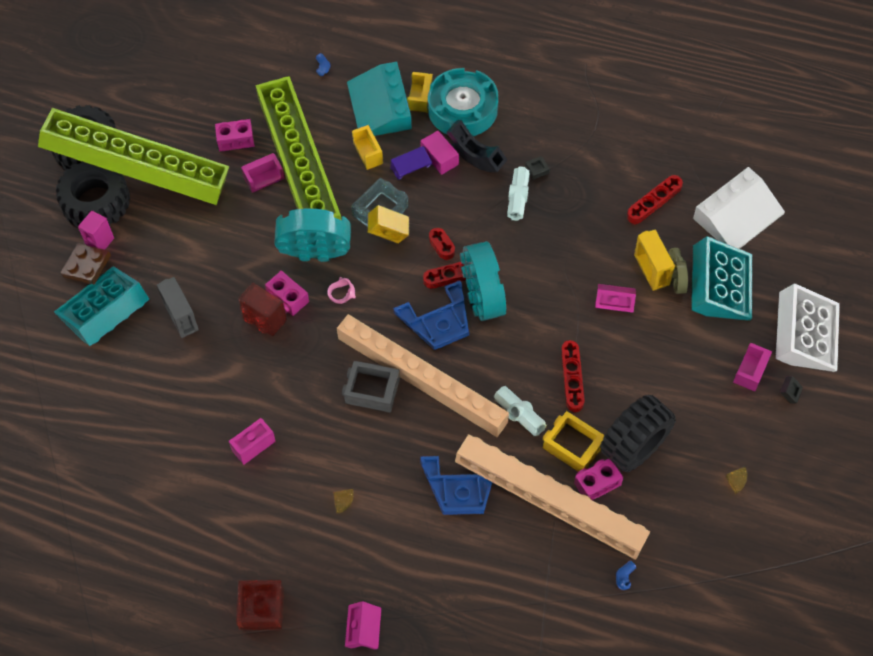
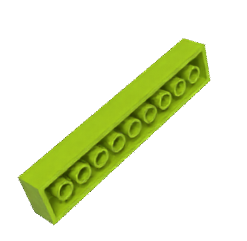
(295, 146)
(133, 156)

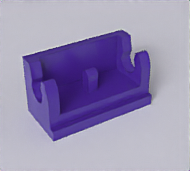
(410, 162)

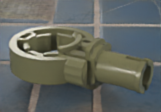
(680, 273)

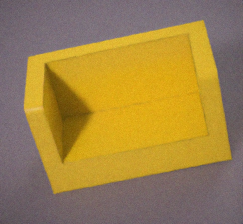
(419, 91)
(367, 147)
(388, 224)

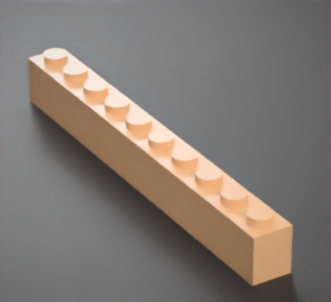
(423, 375)
(552, 496)

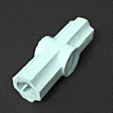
(518, 193)
(520, 411)

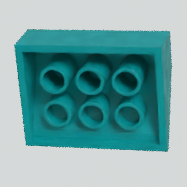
(380, 100)
(721, 280)
(102, 305)

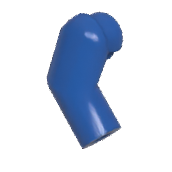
(324, 65)
(622, 575)

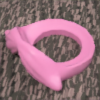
(342, 282)

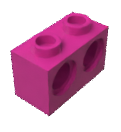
(234, 135)
(289, 291)
(601, 483)

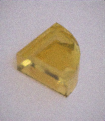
(737, 479)
(343, 499)

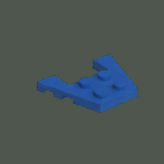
(441, 325)
(456, 492)

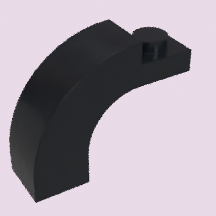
(472, 151)

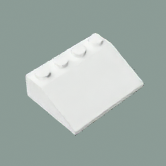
(739, 210)
(807, 329)

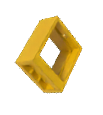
(654, 259)
(565, 455)

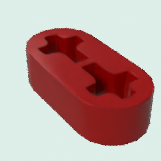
(438, 245)

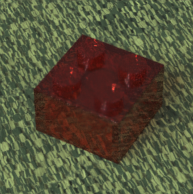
(262, 309)
(260, 604)

